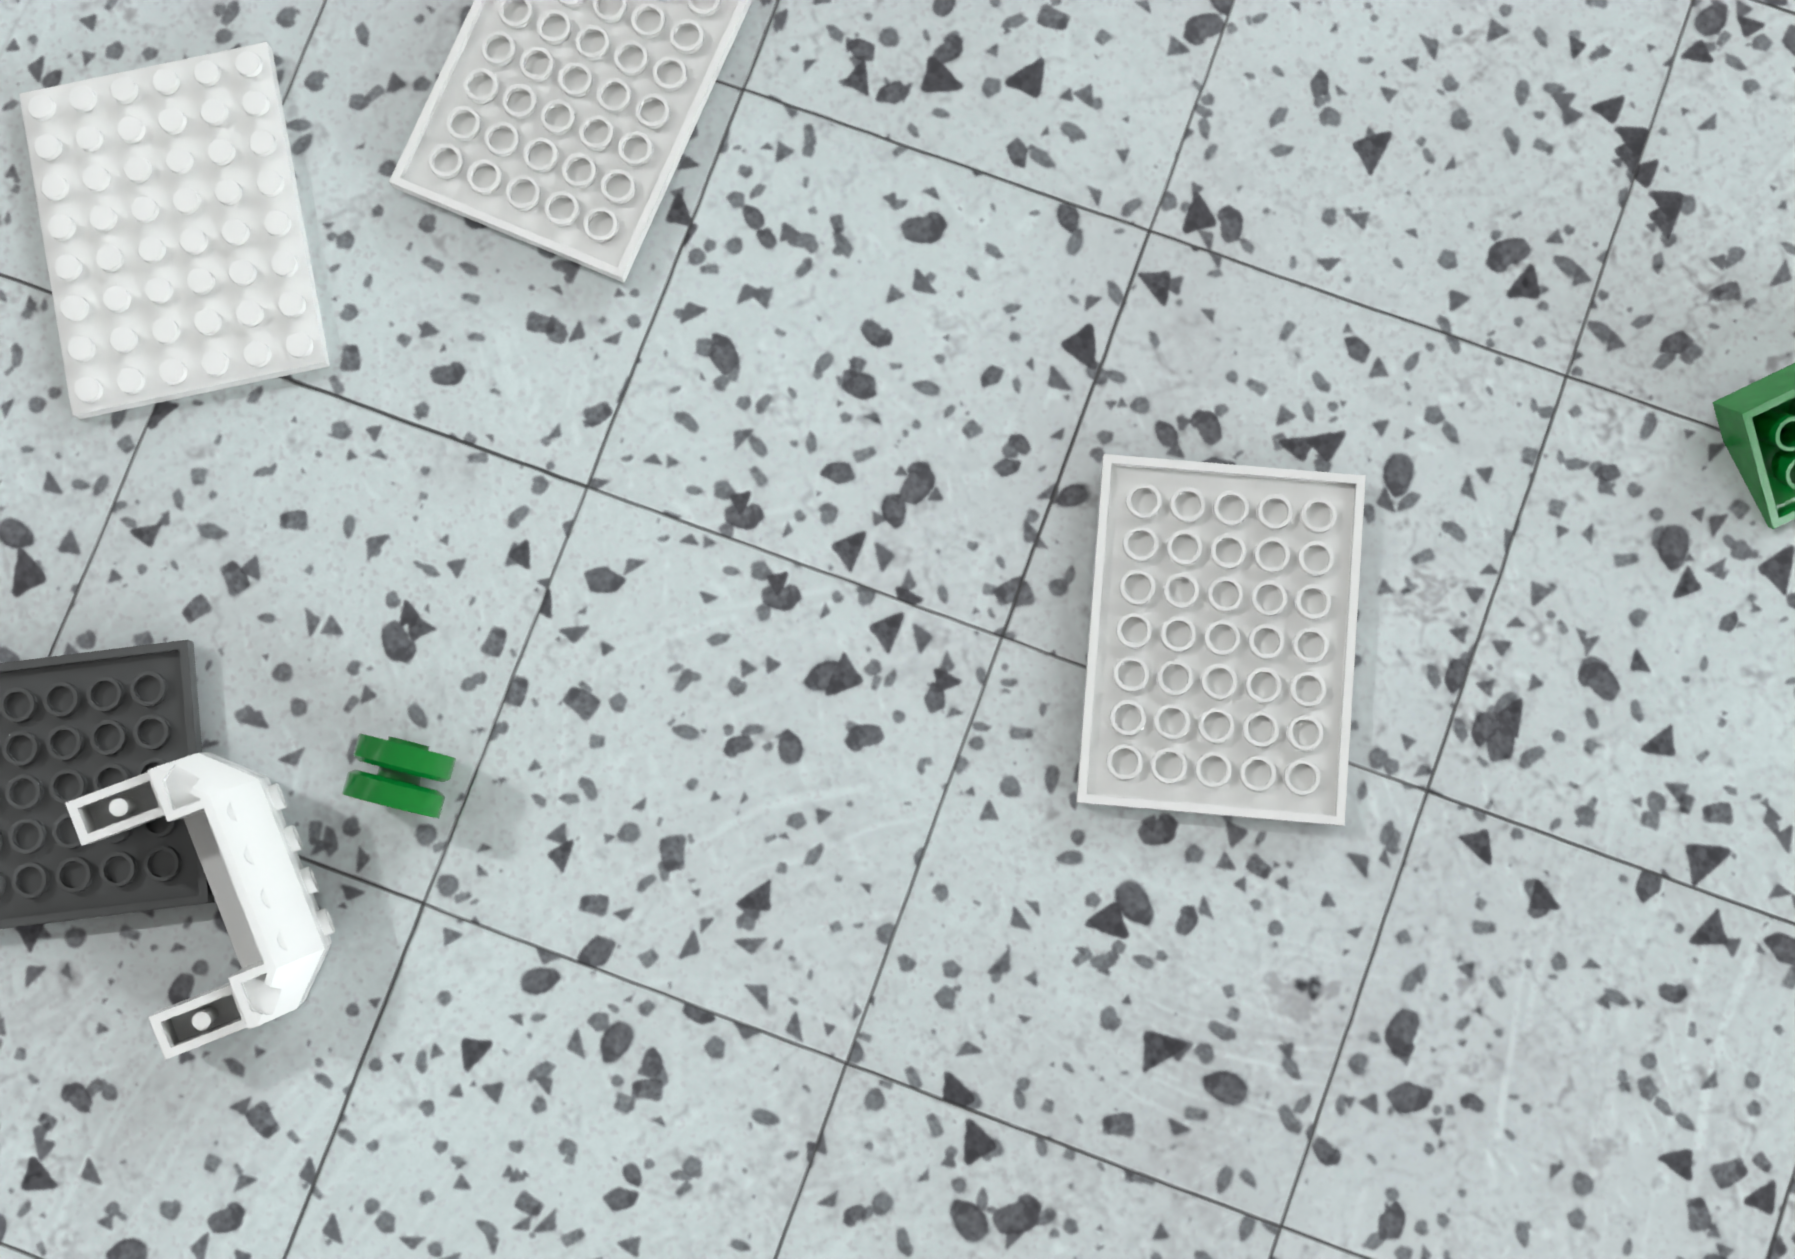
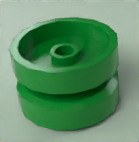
(399, 775)

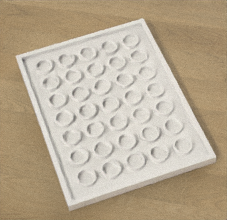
(568, 118)
(173, 231)
(1222, 640)

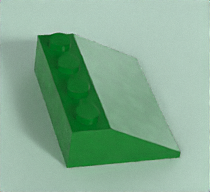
(1760, 437)

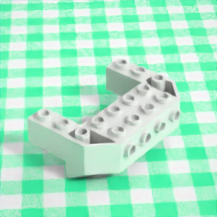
(252, 875)

